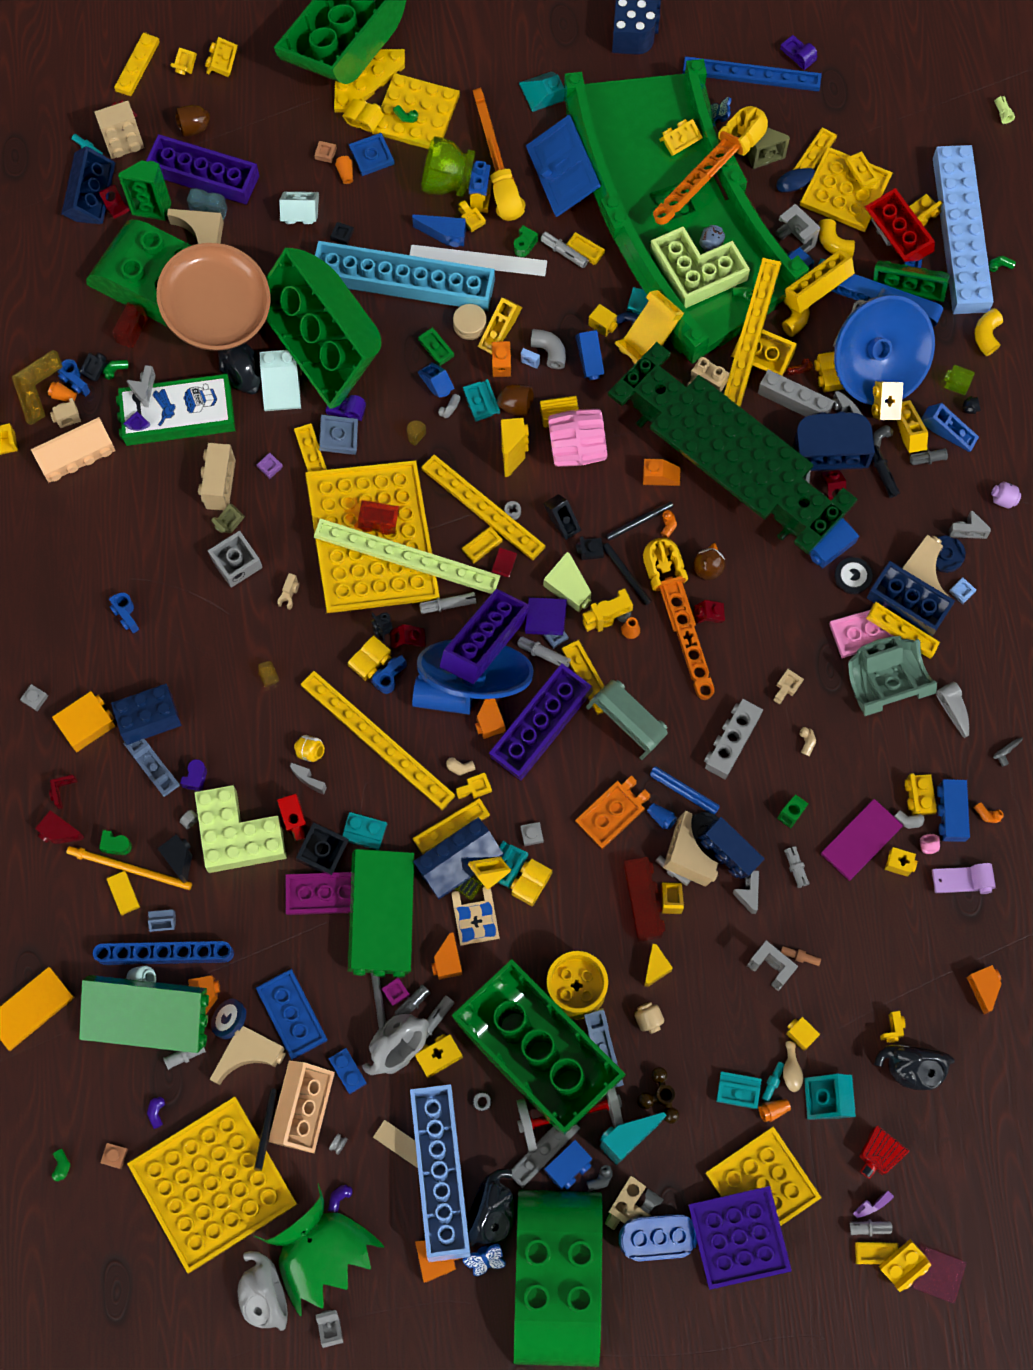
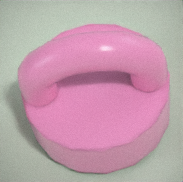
(929, 843)

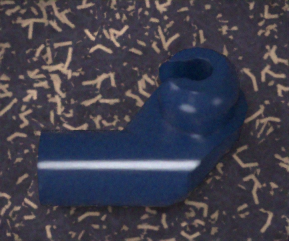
(627, 316)

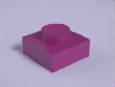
(395, 992)

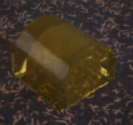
(416, 431)
(268, 673)

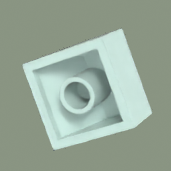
(299, 207)

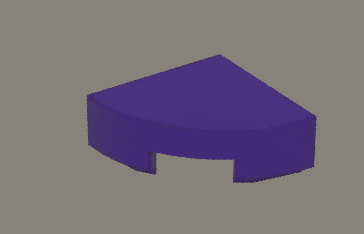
(136, 422)

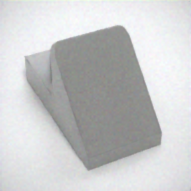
(143, 388)
(973, 529)
(749, 897)

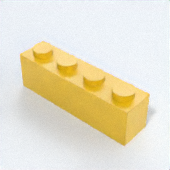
(819, 281)

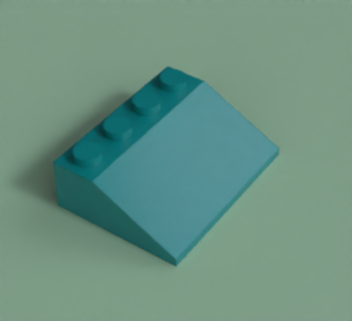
(624, 1138)

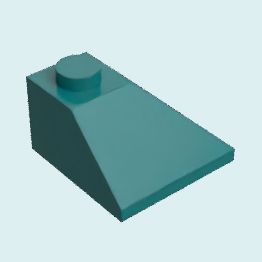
(543, 90)

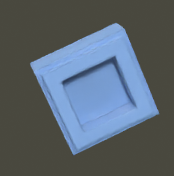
(530, 358)
(962, 590)

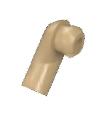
(810, 740)
(459, 768)

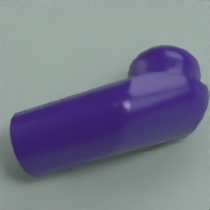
(153, 1110)
(337, 1195)

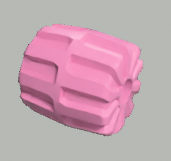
(577, 437)

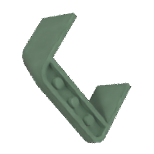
(630, 716)

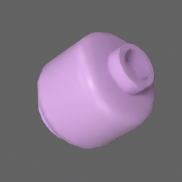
(1006, 495)

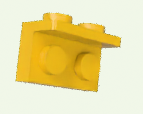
(221, 57)
(681, 137)
(926, 208)
(921, 794)
(905, 1265)

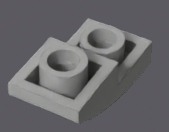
(844, 404)

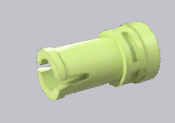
(1005, 113)

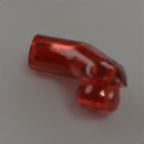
(801, 368)

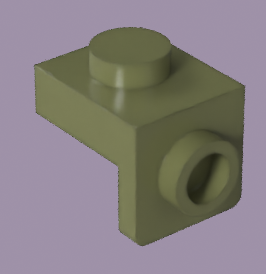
(228, 520)

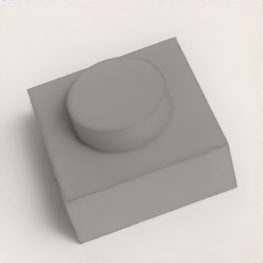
(34, 697)
(532, 834)

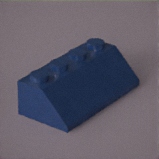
(88, 176)
(911, 598)
(447, 863)

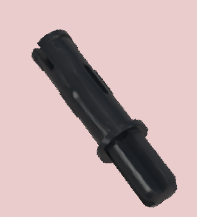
(885, 474)

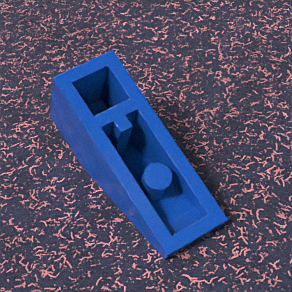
(444, 229)
(949, 426)

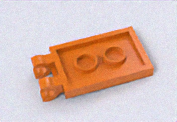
(612, 812)

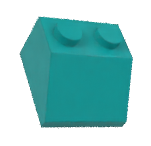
(830, 1097)

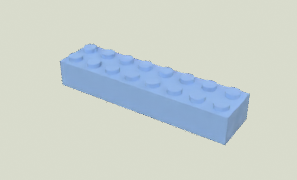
(440, 1173)

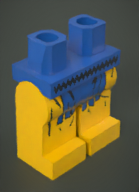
(480, 186)

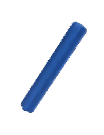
(684, 790)

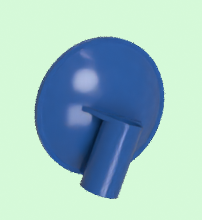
(884, 342)
(447, 692)

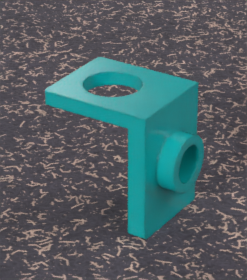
(637, 301)

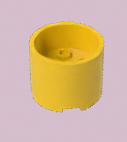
(581, 969)

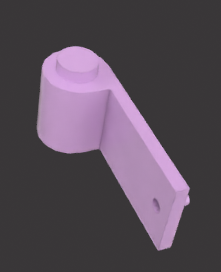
(974, 878)

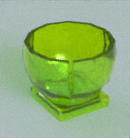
(446, 168)

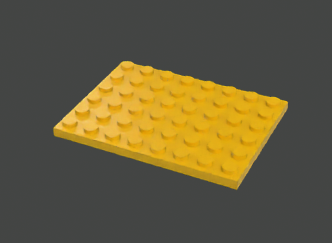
(357, 579)

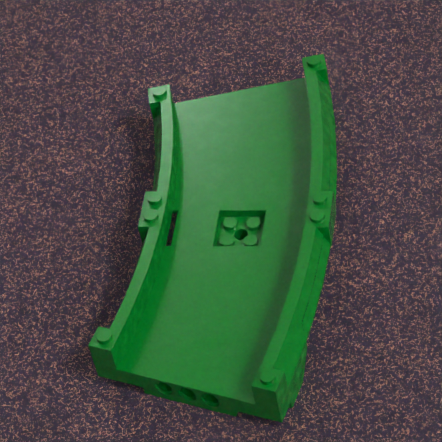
(636, 173)

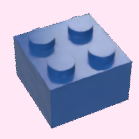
(568, 1165)

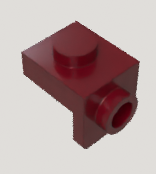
(709, 611)

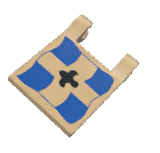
(475, 920)

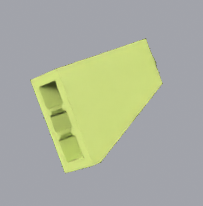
(568, 583)

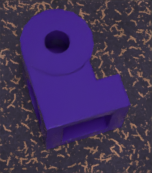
(196, 776)

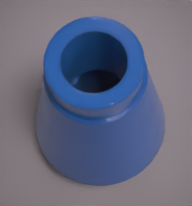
(662, 816)

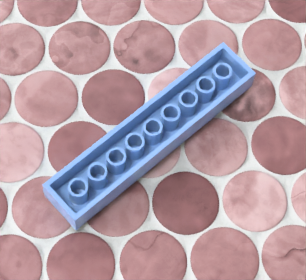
(962, 230)

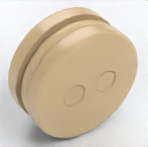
(469, 321)

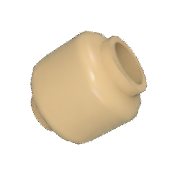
(649, 1017)

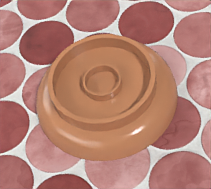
(213, 296)

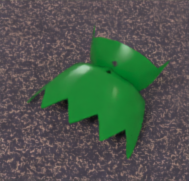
(323, 1260)

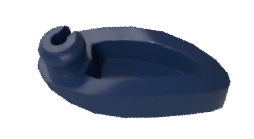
(795, 180)

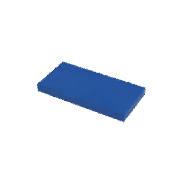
(291, 1014)

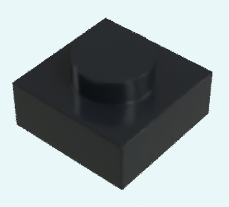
(342, 233)

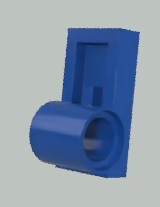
(73, 377)
(127, 621)
(394, 666)

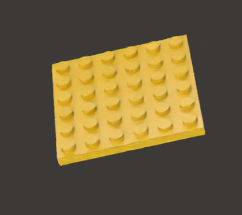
(208, 1187)

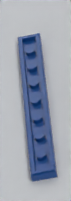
(760, 74)

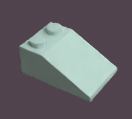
(280, 381)

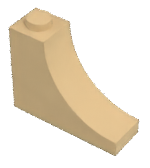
(204, 226)
(923, 562)
(686, 857)
(247, 1048)

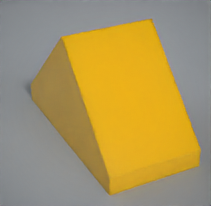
(489, 870)
(672, 898)
(657, 966)

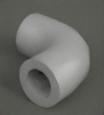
(553, 346)

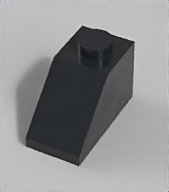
(562, 516)
(178, 856)

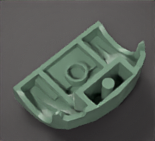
(889, 672)

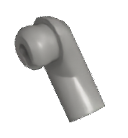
(452, 405)
(910, 821)

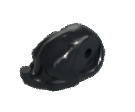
(241, 368)
(916, 1066)
(492, 1210)

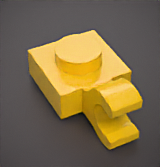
(473, 217)
(476, 786)

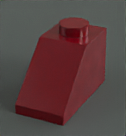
(57, 830)

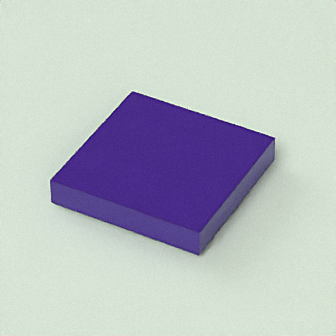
(546, 616)

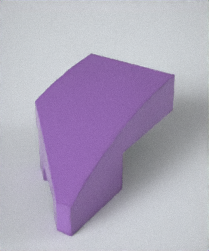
(867, 1208)

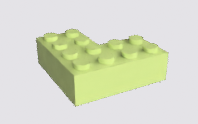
(696, 275)
(234, 843)

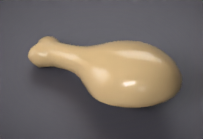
(792, 1071)

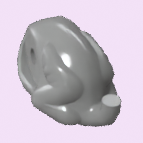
(396, 1044)
(262, 1294)

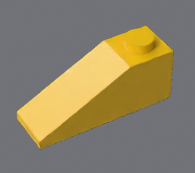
(500, 324)
(912, 428)

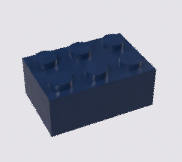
(146, 714)
(730, 848)

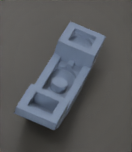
(153, 766)
(598, 1032)

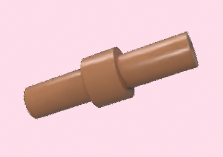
(800, 956)

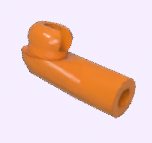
(670, 523)
(988, 816)

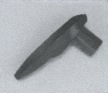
(1005, 750)

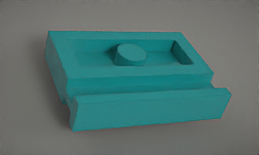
(481, 400)
(364, 831)
(514, 859)
(738, 1090)

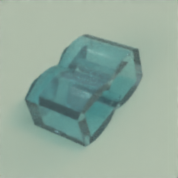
(206, 202)

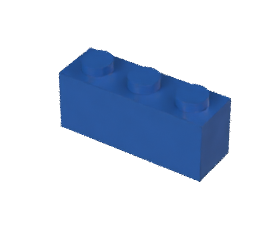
(953, 810)

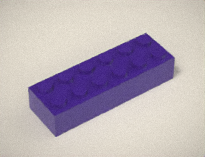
(204, 169)
(484, 636)
(541, 722)

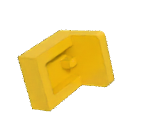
(184, 61)
(897, 1024)

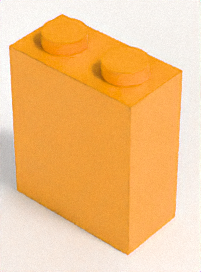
(84, 721)

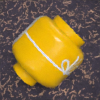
(309, 748)

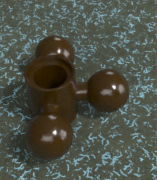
(646, 1100)

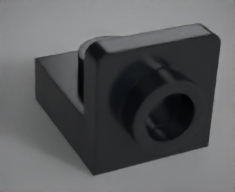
(94, 366)
(590, 548)

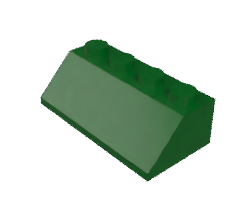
(146, 190)
(913, 280)

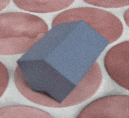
(161, 920)

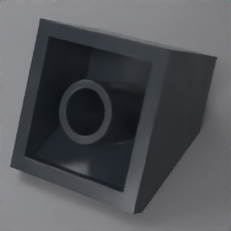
(321, 849)

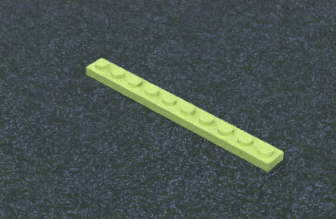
(406, 556)

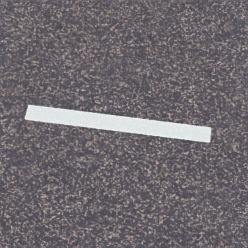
(492, 261)

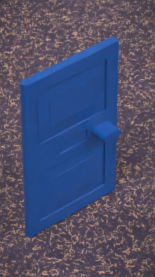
(563, 166)

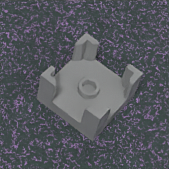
(800, 225)
(775, 960)

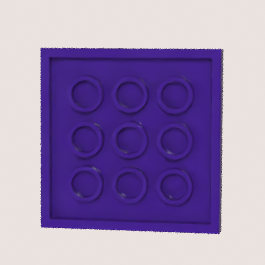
(740, 1237)

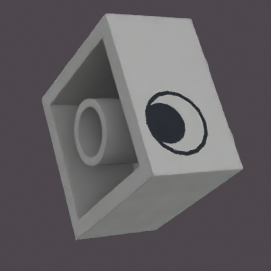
(235, 559)

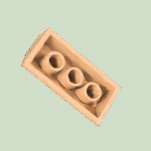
(73, 450)
(301, 1106)

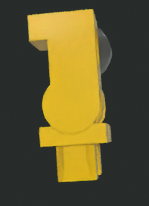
(606, 612)

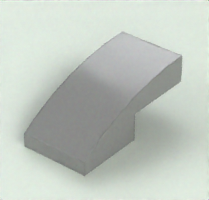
(304, 775)

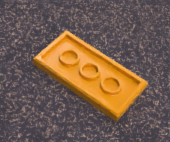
(32, 1007)

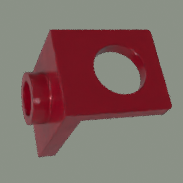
(116, 206)
(834, 481)
(504, 562)
(408, 635)
(54, 791)

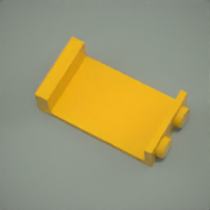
(651, 326)

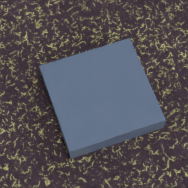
(338, 434)

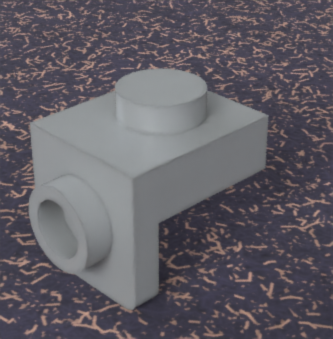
(329, 1328)

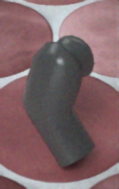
(881, 433)
(602, 1180)

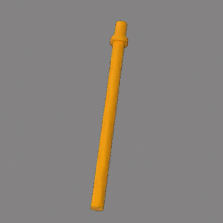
(82, 854)

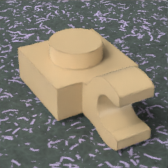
(291, 586)
(788, 684)

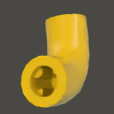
(830, 239)
(795, 322)
(984, 331)

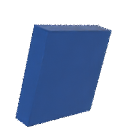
(371, 154)

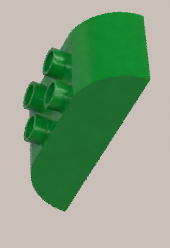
(340, 36)
(133, 266)
(320, 324)
(538, 1047)
(558, 1278)

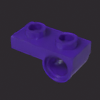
(801, 54)
(350, 408)

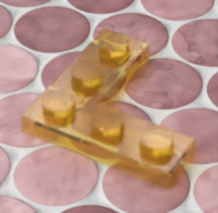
(28, 378)

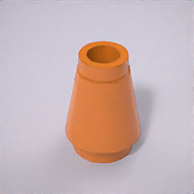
(345, 169)
(61, 392)
(631, 628)
(774, 1109)

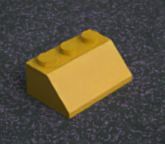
(772, 352)
(514, 443)

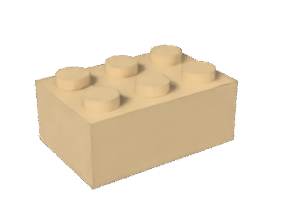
(119, 129)
(217, 476)

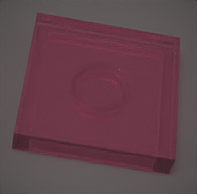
(942, 1277)

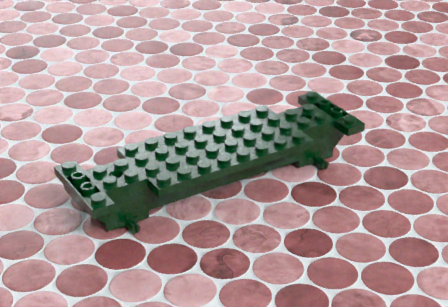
(732, 449)

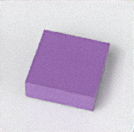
(269, 465)

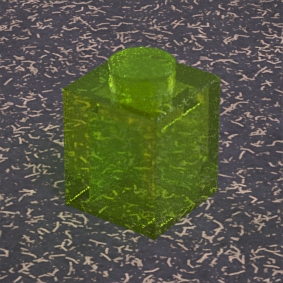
(959, 379)

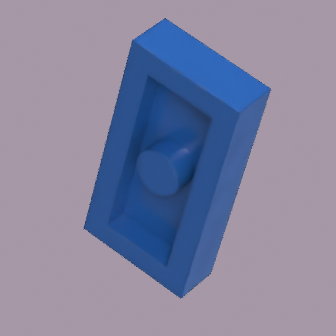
(347, 1071)

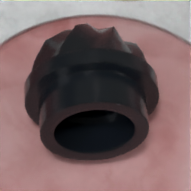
(971, 405)

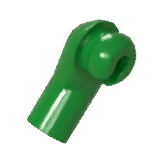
(410, 117)
(1001, 261)
(111, 368)
(62, 1167)

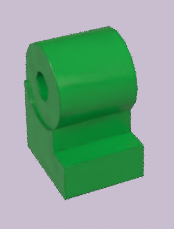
(525, 242)
(792, 811)
(114, 845)

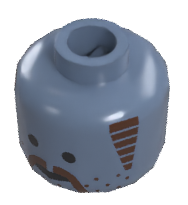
(711, 238)

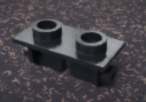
(381, 624)

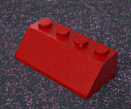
(901, 226)

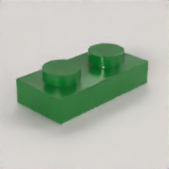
(436, 346)

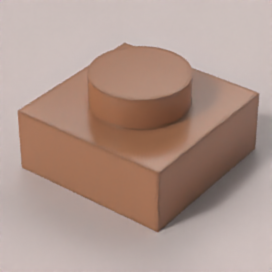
(325, 151)
(114, 1156)

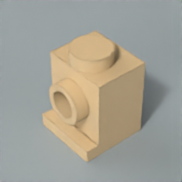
(65, 414)

